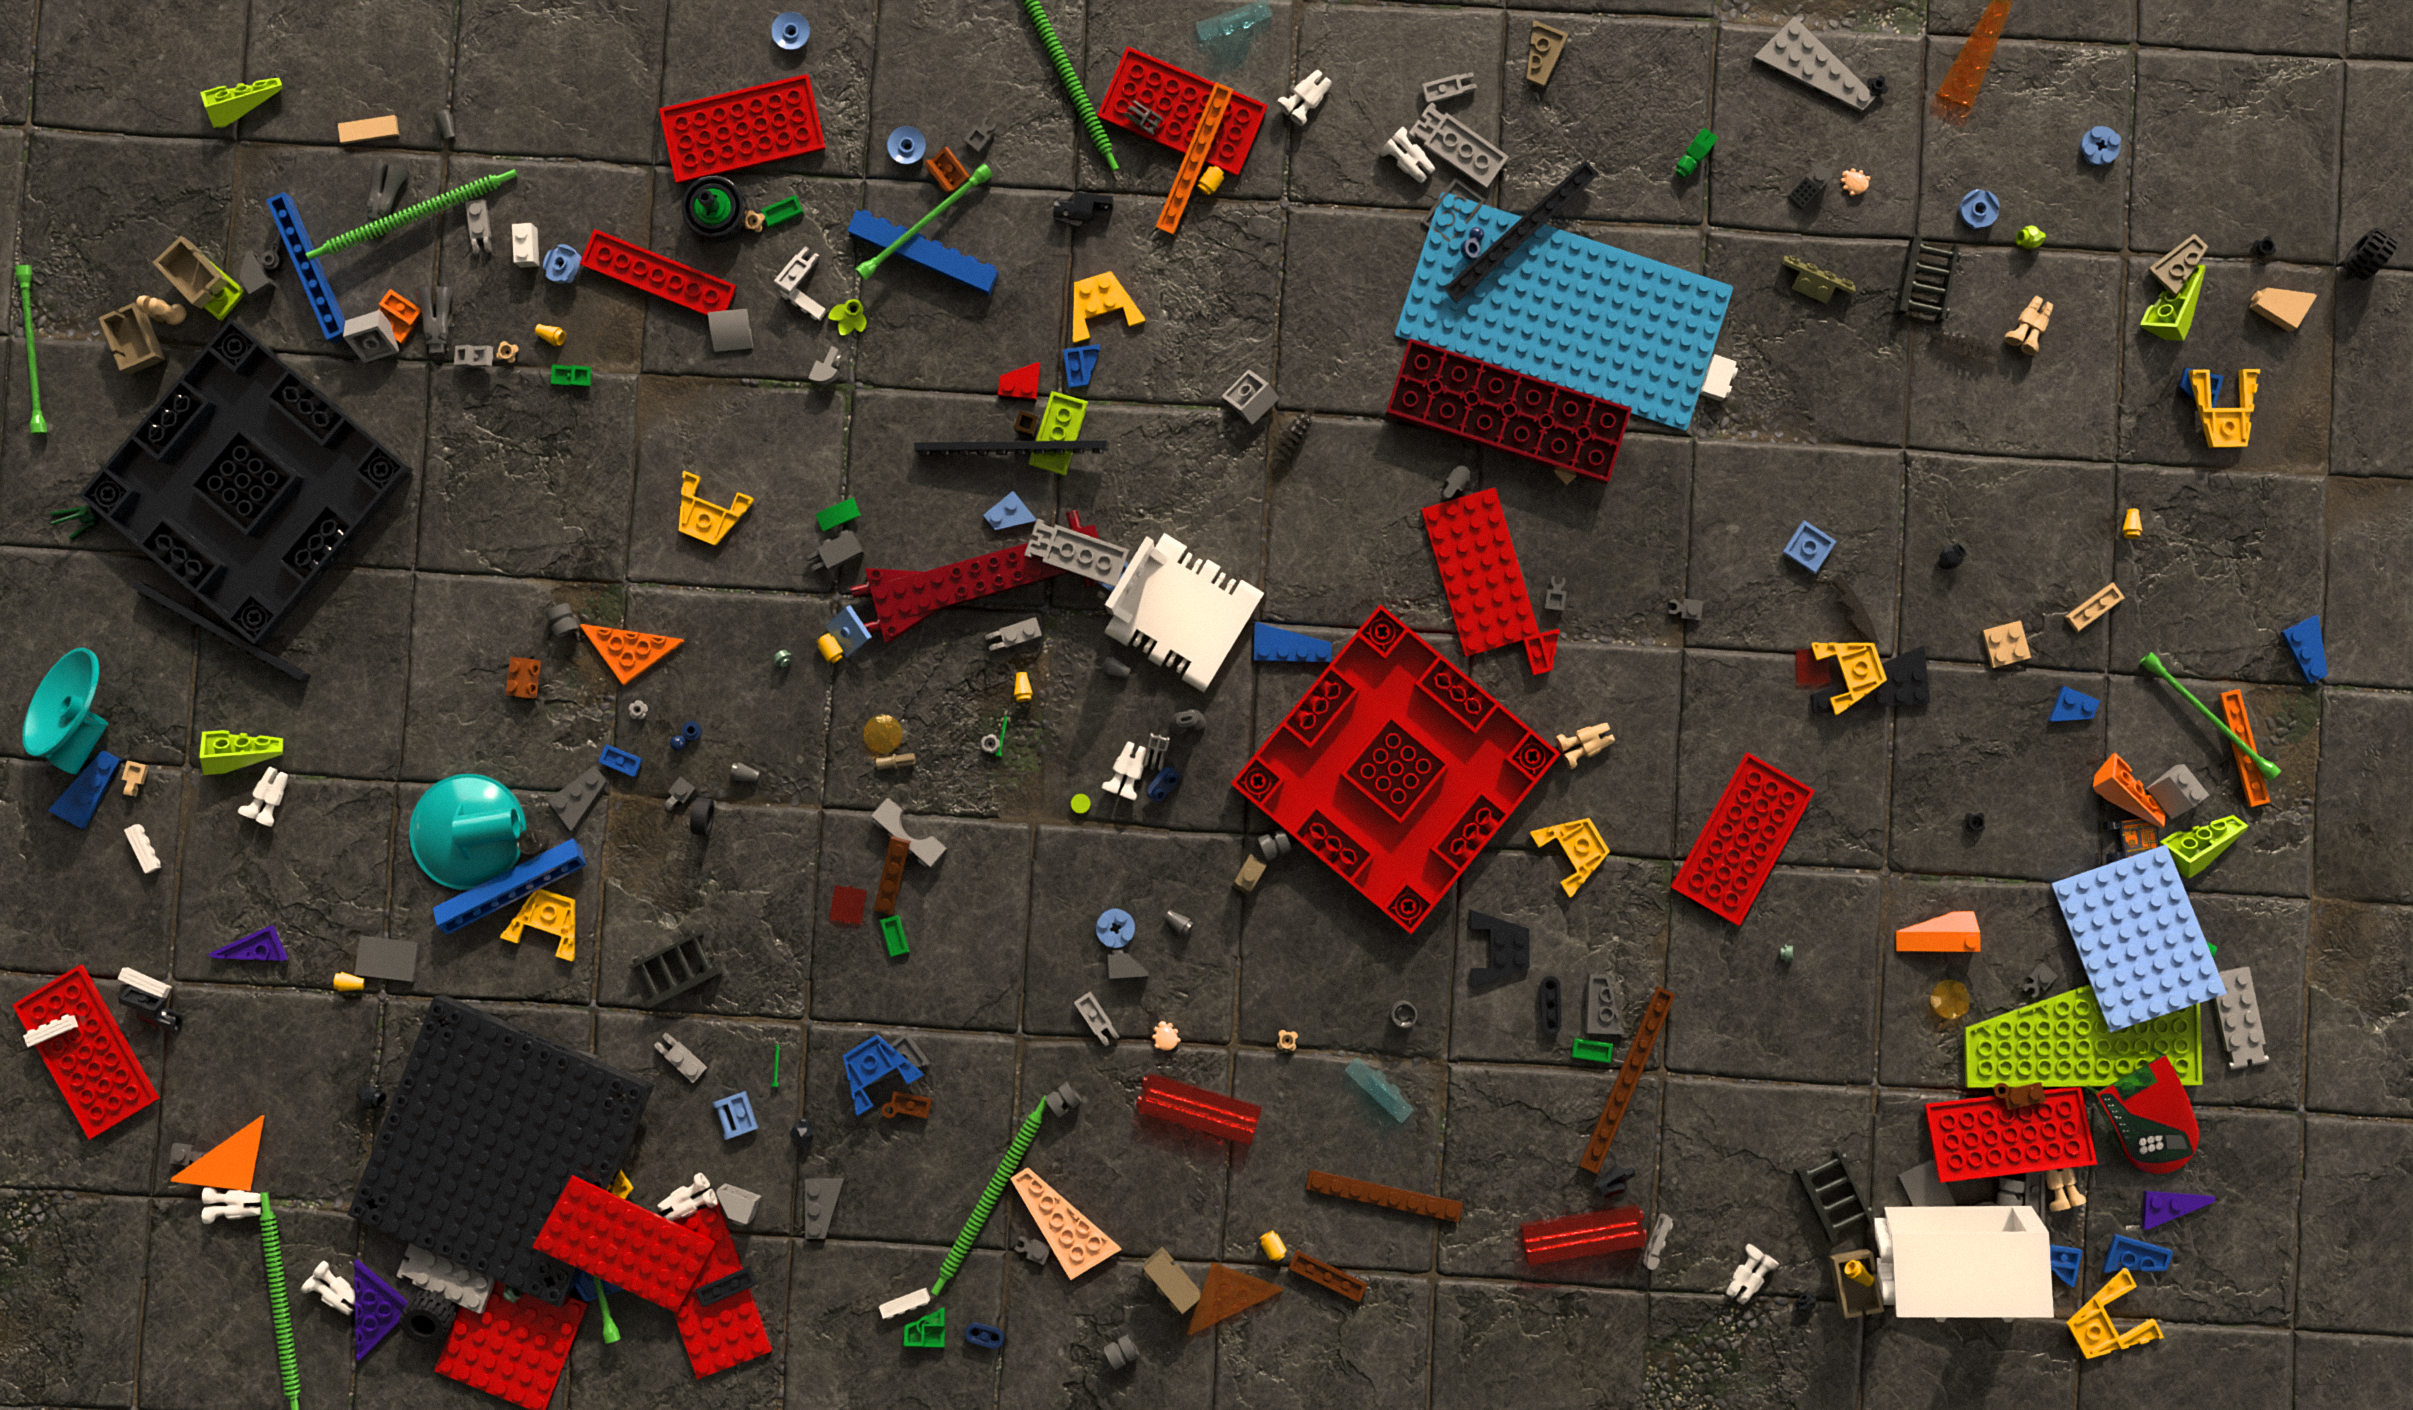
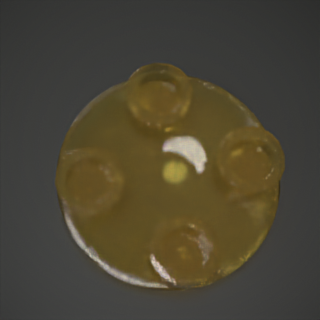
(883, 733)
(1950, 999)

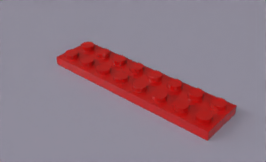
(657, 274)

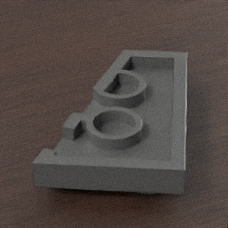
(577, 796)
(908, 1049)

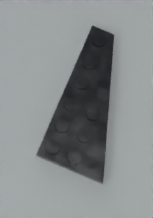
(1904, 686)

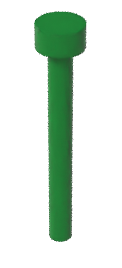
(998, 753)
(775, 1083)

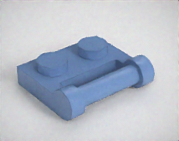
(741, 1114)

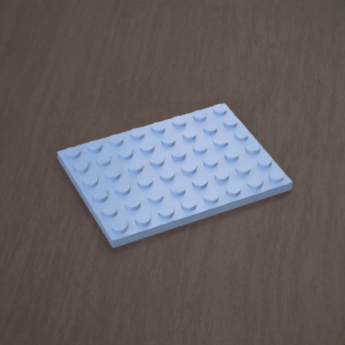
(2138, 938)

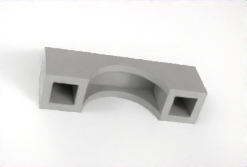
(890, 816)

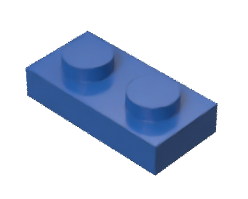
(620, 760)

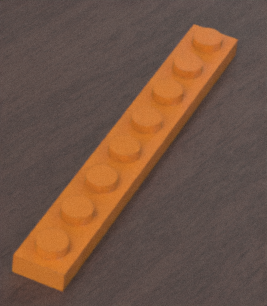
(1194, 158)

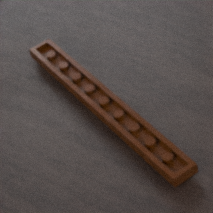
(1627, 1079)

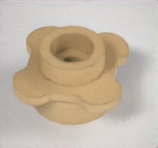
(753, 216)
(504, 346)
(1283, 1036)

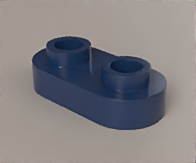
(1162, 784)
(984, 1336)

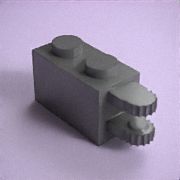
(836, 551)

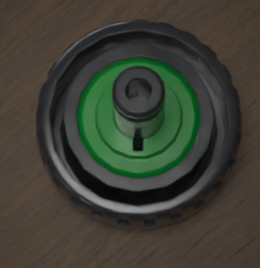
(714, 209)

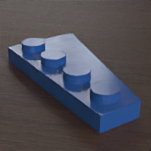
(1284, 645)
(85, 793)

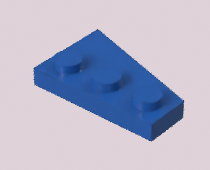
(2307, 648)
(2135, 1256)

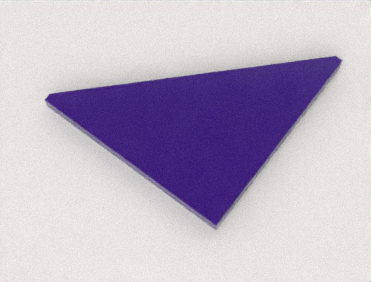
(376, 1308)

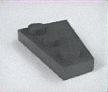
(1600, 1006)
(820, 1202)

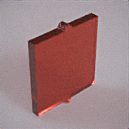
(1810, 670)
(848, 904)

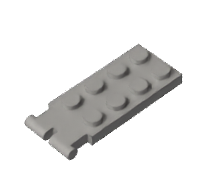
(1459, 146)
(1078, 553)
(2240, 1019)
(447, 1277)

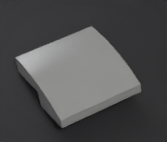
(730, 330)

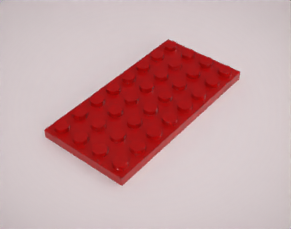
(1180, 101)
(742, 129)
(1480, 572)
(1742, 838)
(92, 1060)
(1985, 1140)
(623, 1243)
(729, 1328)

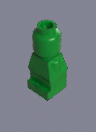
(1695, 153)

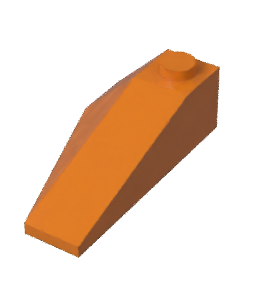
(2120, 788)
(1945, 933)

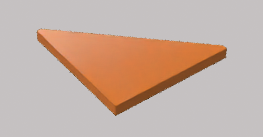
(629, 651)
(229, 1163)

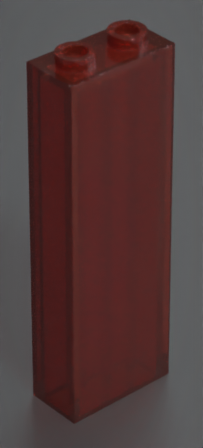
(1199, 1108)
(1583, 1234)

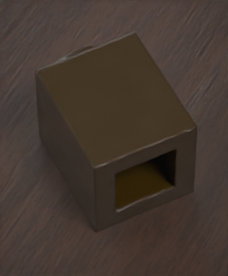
(1026, 424)

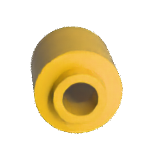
(1210, 180)
(829, 648)
(1273, 1246)

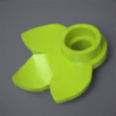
(847, 319)

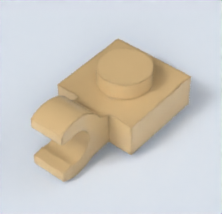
(134, 774)

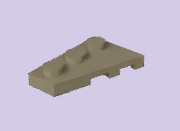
(1544, 52)
(2178, 265)

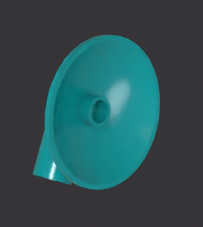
(60, 714)
(466, 830)

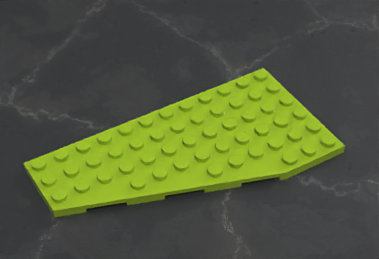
(2069, 1044)

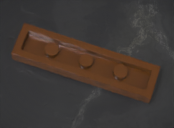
(892, 875)
(1327, 1275)

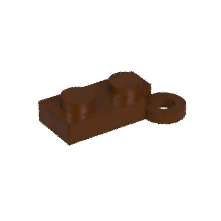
(2020, 1095)
(908, 1104)

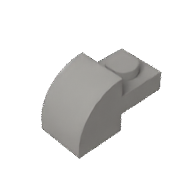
(473, 356)
(825, 372)

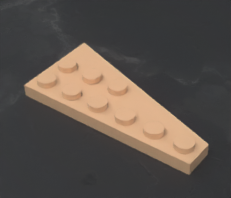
(1068, 1232)

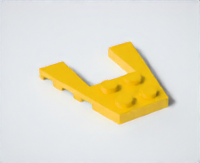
(2225, 425)
(2094, 1329)

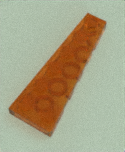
(1970, 66)

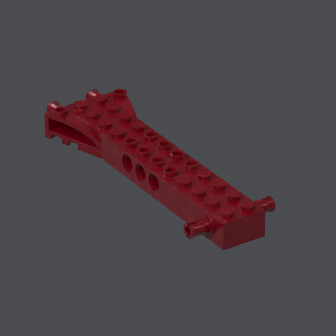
(910, 597)

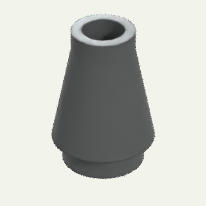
(445, 123)
(1113, 667)
(743, 773)
(1179, 923)

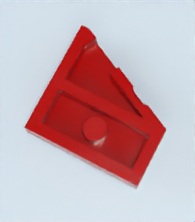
(1020, 382)
(1541, 651)

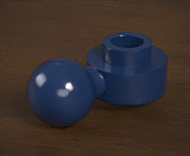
(1471, 248)
(678, 742)

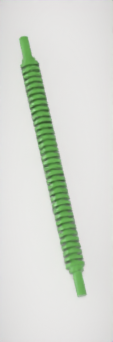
(1070, 80)
(330, 248)
(990, 1196)
(284, 1336)

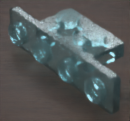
(1234, 19)
(1379, 1089)

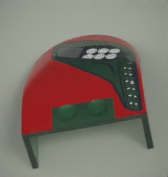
(2150, 1116)

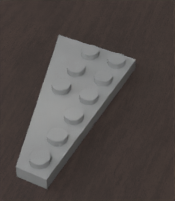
(1811, 63)

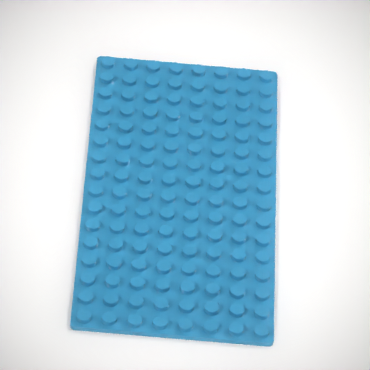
(1570, 313)

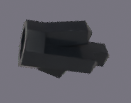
(1615, 1181)

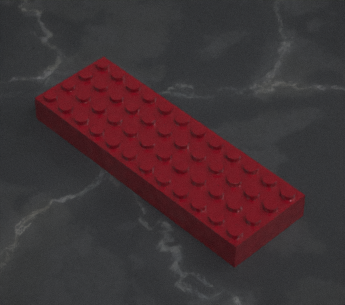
(1508, 411)

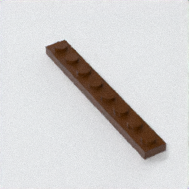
(1384, 1195)

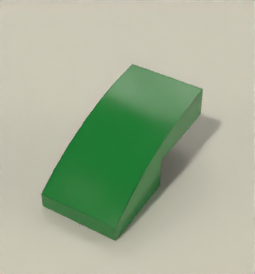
(571, 375)
(838, 514)

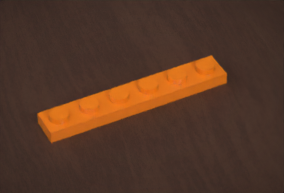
(2237, 721)

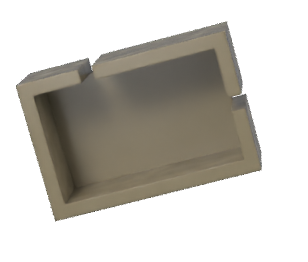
(190, 272)
(132, 338)
(1171, 1281)
(1852, 1294)

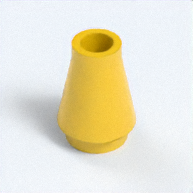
(553, 335)
(2132, 524)
(1022, 687)
(347, 982)
(1858, 1273)

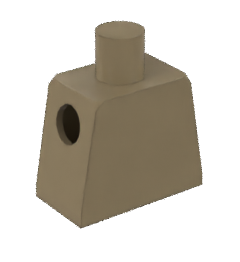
(1249, 874)

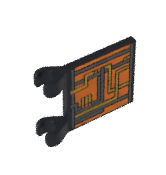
(2134, 836)

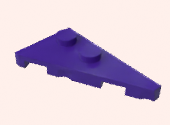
(258, 946)
(2165, 1206)

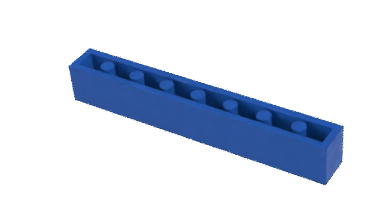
(924, 253)
(309, 270)
(509, 886)

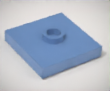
(1809, 547)
(848, 631)

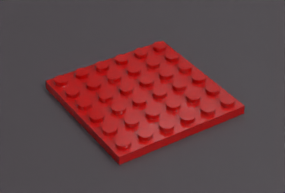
(512, 1347)

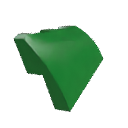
(927, 1332)

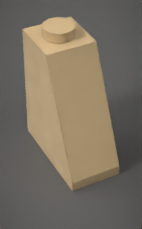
(2282, 306)

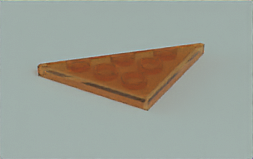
(1226, 1294)

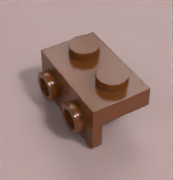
(947, 170)
(523, 677)

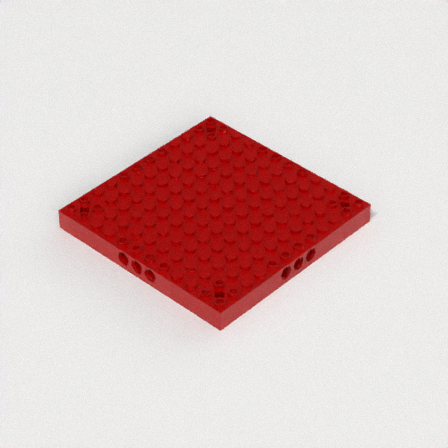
(1395, 769)

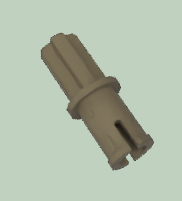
(895, 761)

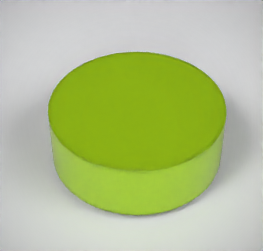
(1080, 803)

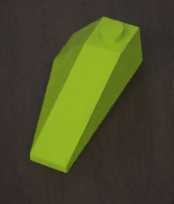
(228, 105)
(2173, 315)
(227, 752)
(2200, 846)

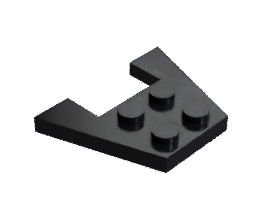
(1507, 948)

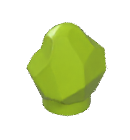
(2030, 237)

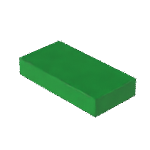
(782, 211)
(894, 936)
(1592, 1050)

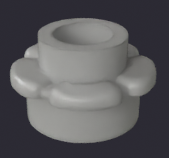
(643, 710)
(985, 743)

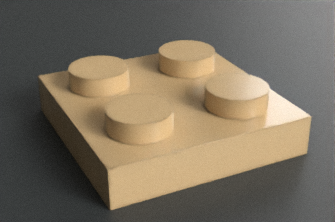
(2006, 644)

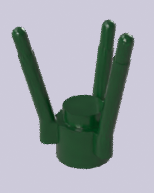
(84, 514)

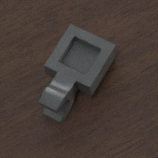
(680, 792)
(184, 1154)

